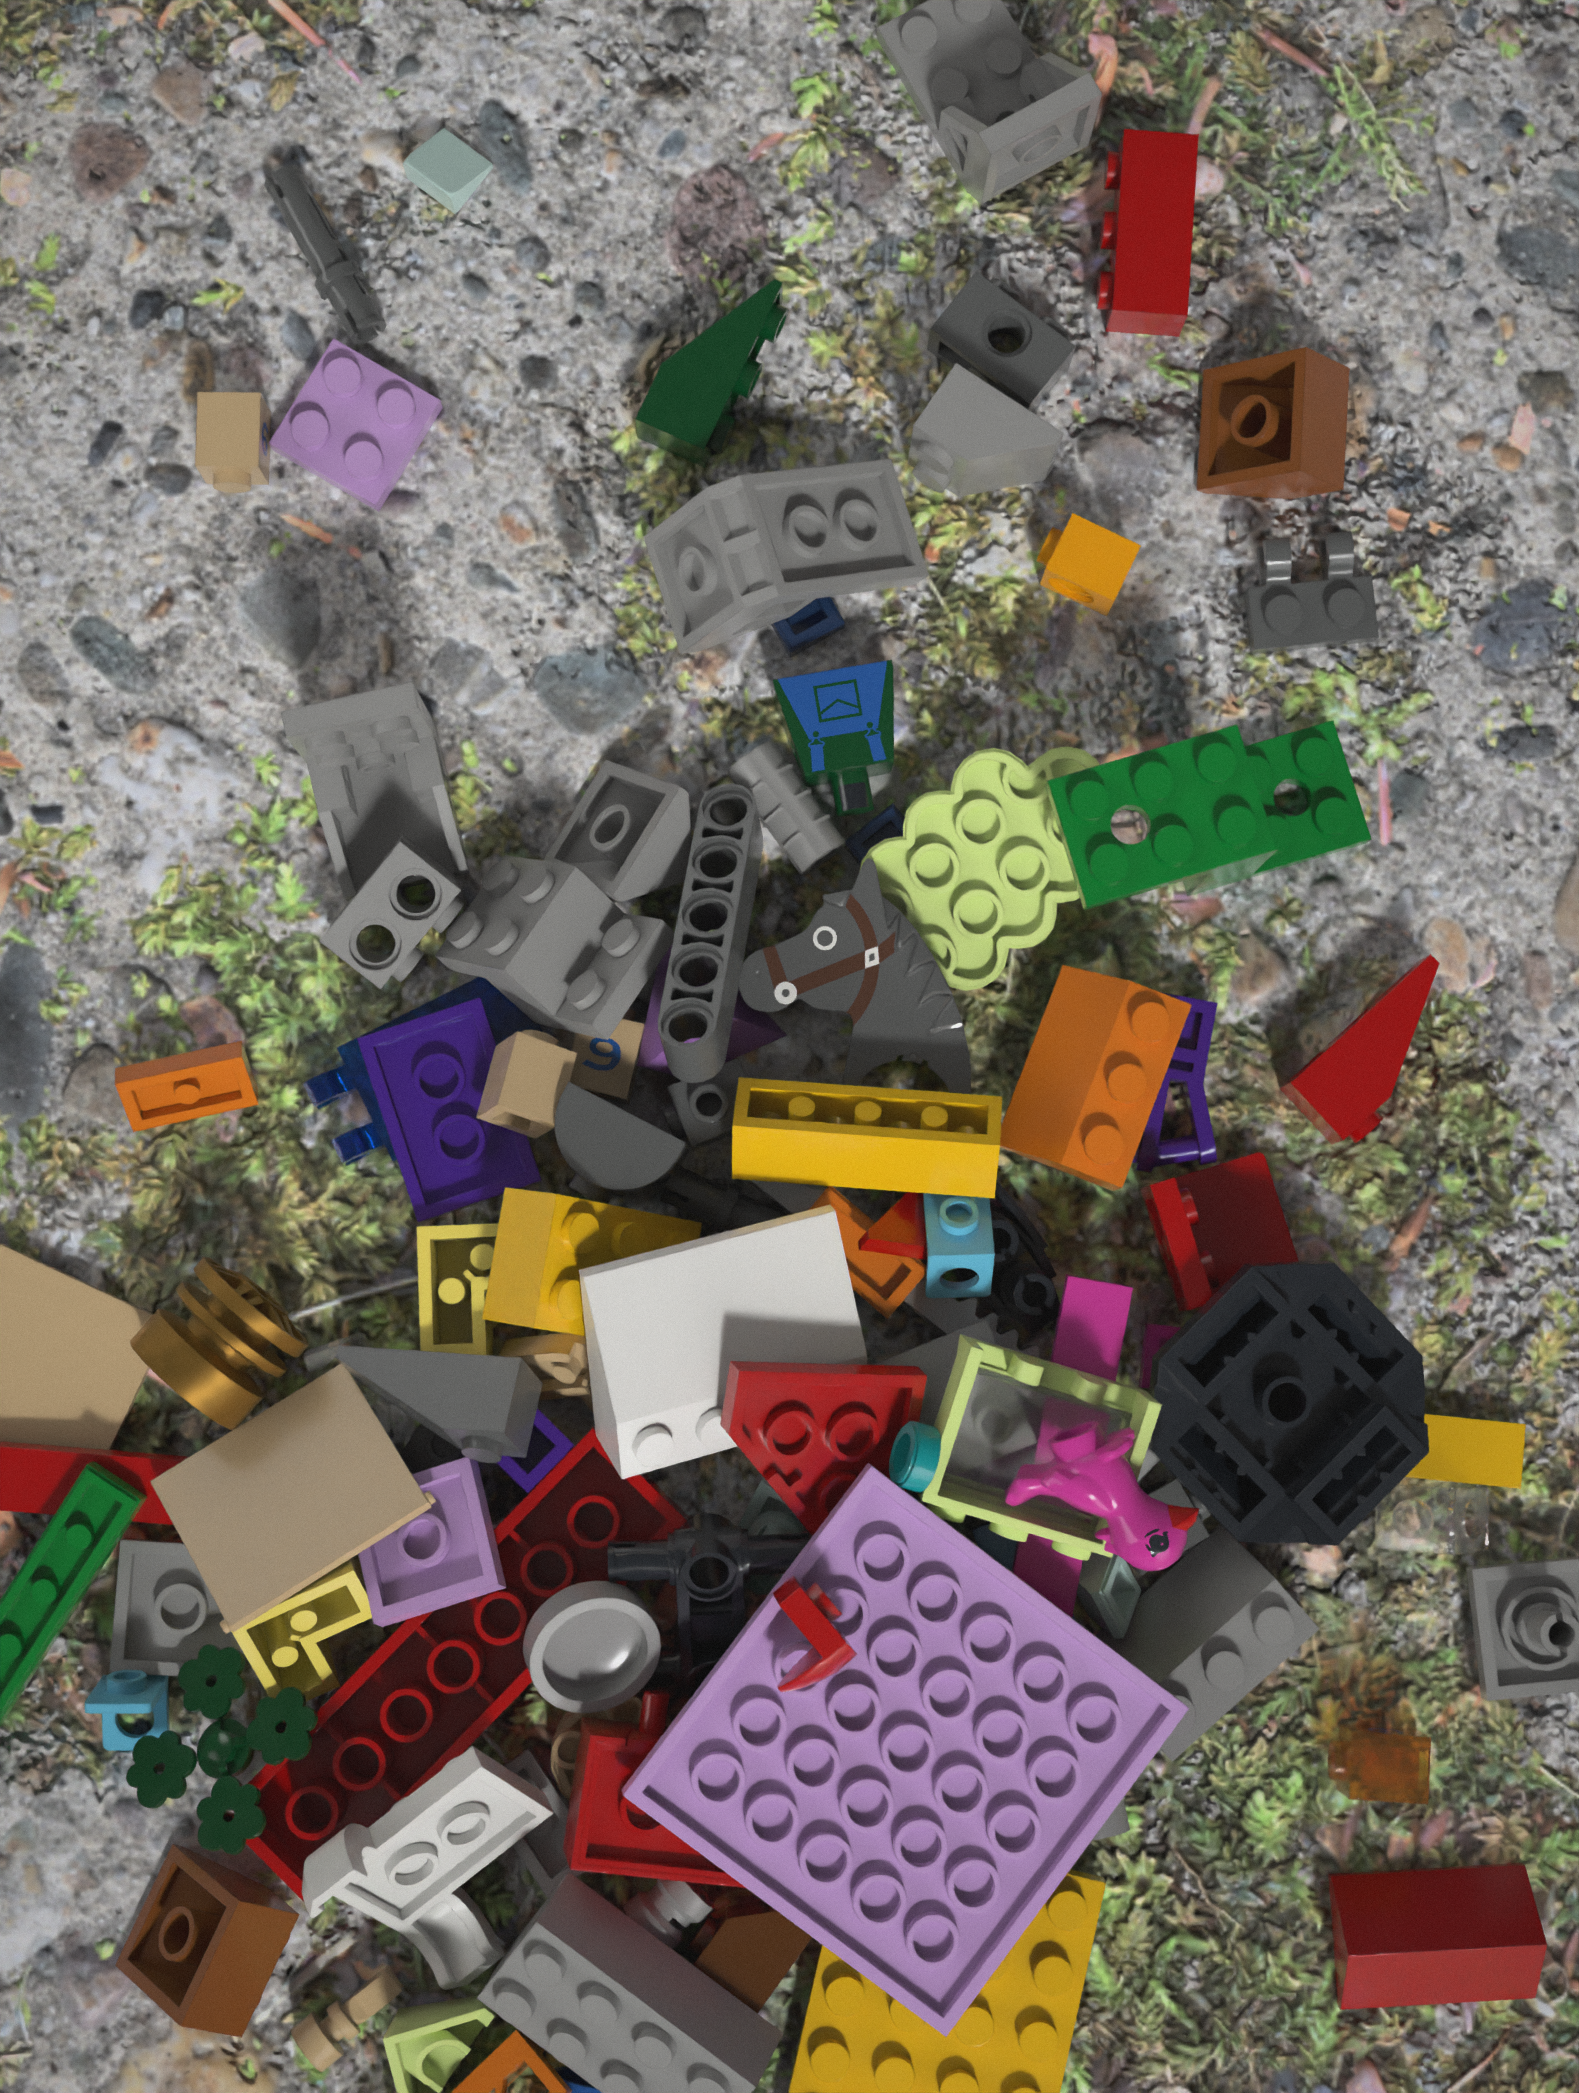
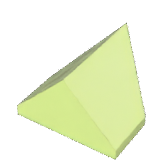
(431, 2041)

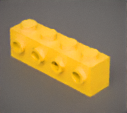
(866, 1137)

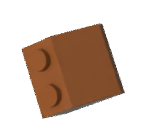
(1274, 426)
(206, 1943)

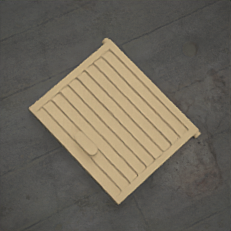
(64, 1357)
(289, 1496)

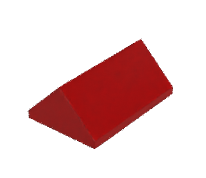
(1435, 1936)

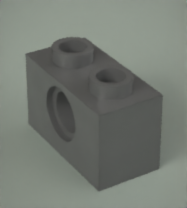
(995, 308)

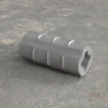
(787, 808)

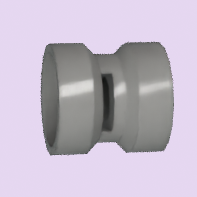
(669, 1909)

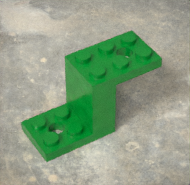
(1206, 812)

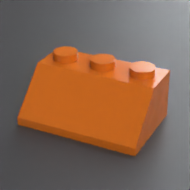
(1093, 1075)

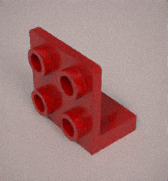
(1216, 1224)

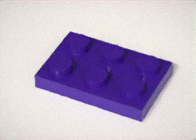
(429, 1095)

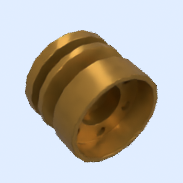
(219, 1343)

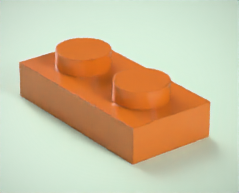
(186, 1086)

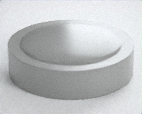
(591, 1646)

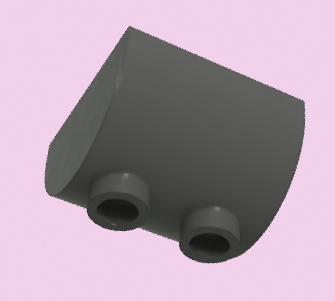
(612, 1148)

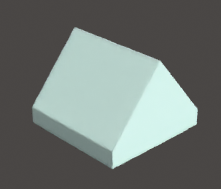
(1108, 1592)

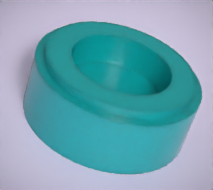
(915, 1456)

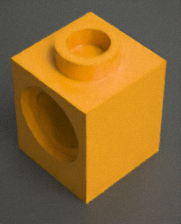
(1086, 563)

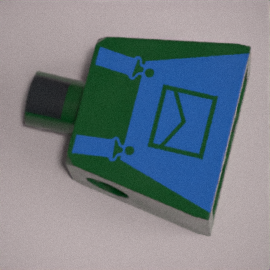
(840, 729)

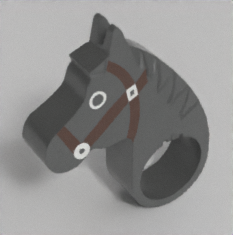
(876, 968)

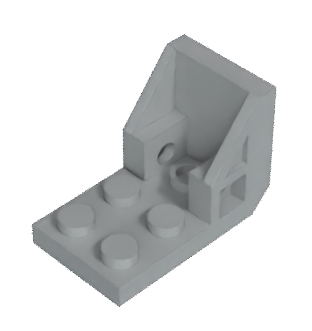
(987, 94)
(778, 542)
(376, 778)

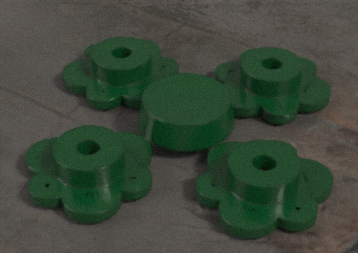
(223, 1749)

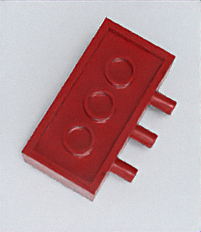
(610, 1831)

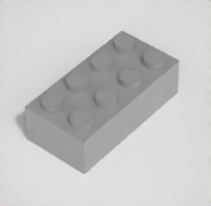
(624, 2003)

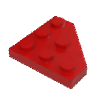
(818, 1425)

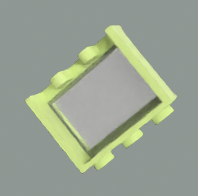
(1000, 1416)

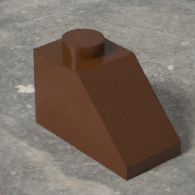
(747, 1950)

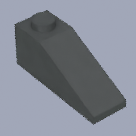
(467, 1399)

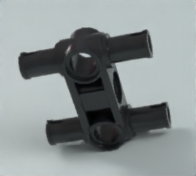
(706, 1588)

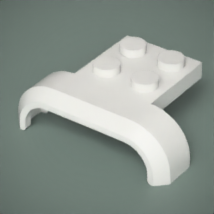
(419, 1855)

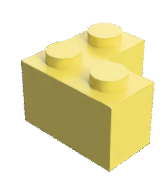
(453, 1287)
(291, 1640)

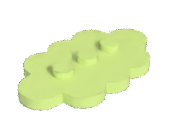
(982, 862)

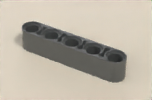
(728, 846)

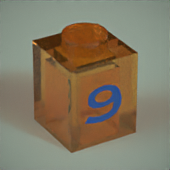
(1381, 1763)

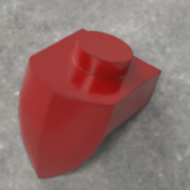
(814, 1616)

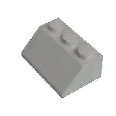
(1211, 1632)

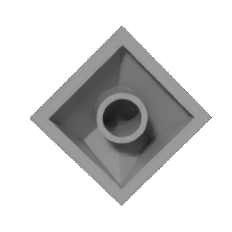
(627, 833)

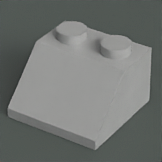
(979, 439)

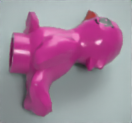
(1099, 1480)

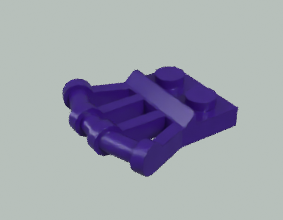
(1189, 1068)

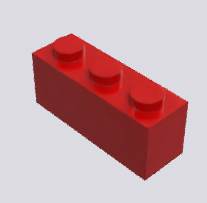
(1148, 232)

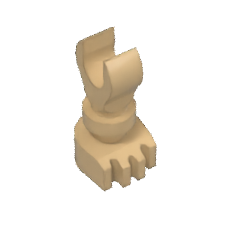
(320, 2038)

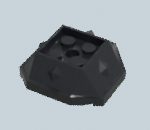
(1349, 1416)

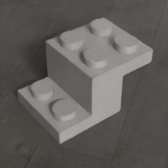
(555, 945)

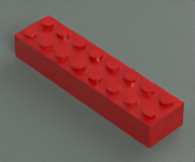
(453, 1667)

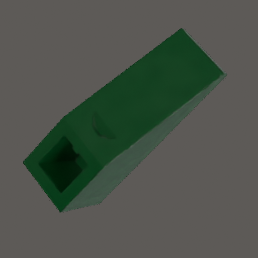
(701, 382)

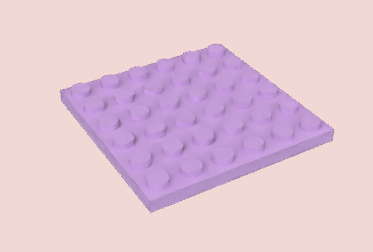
(929, 1781)

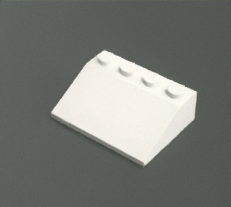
(679, 1314)

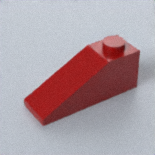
(1362, 1063)

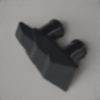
(1021, 1268)

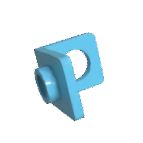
(958, 1237)
(129, 1694)

